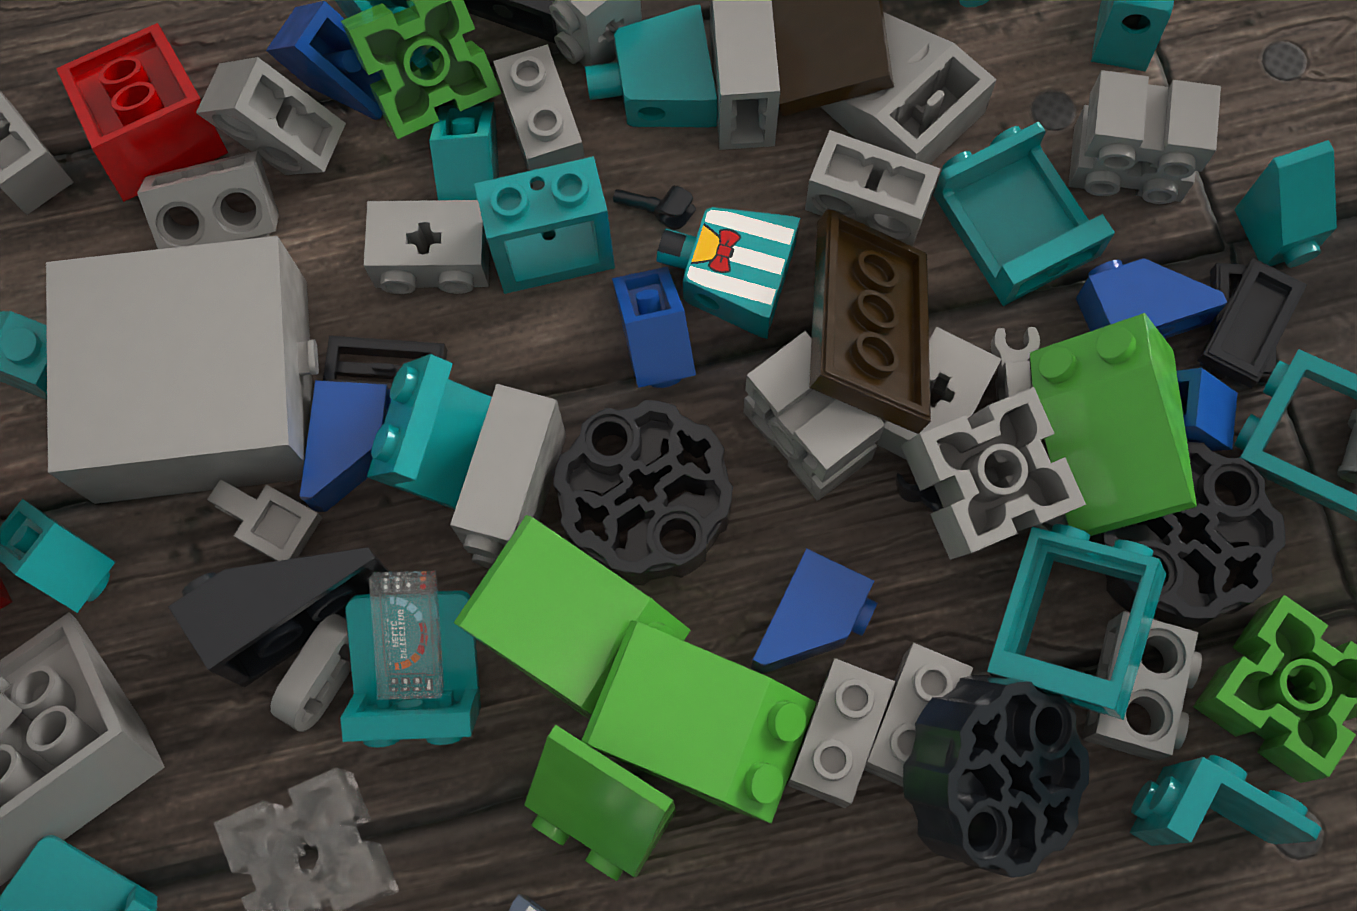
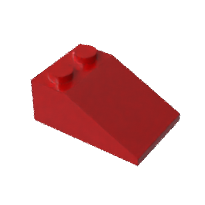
(139, 110)

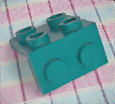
(428, 432)
(434, 719)
(1183, 793)
(69, 880)

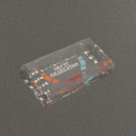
(406, 634)

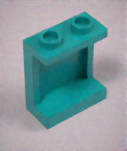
(1018, 214)

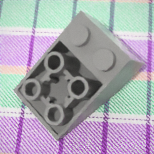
(932, 100)

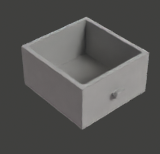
(178, 369)

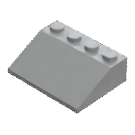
(70, 746)

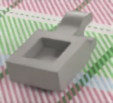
(1014, 367)
(271, 523)

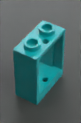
(566, 208)
(1258, 431)
(1072, 547)

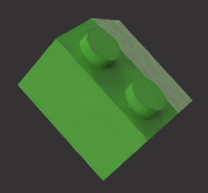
(1117, 423)
(558, 614)
(699, 722)
(597, 804)

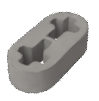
(314, 675)

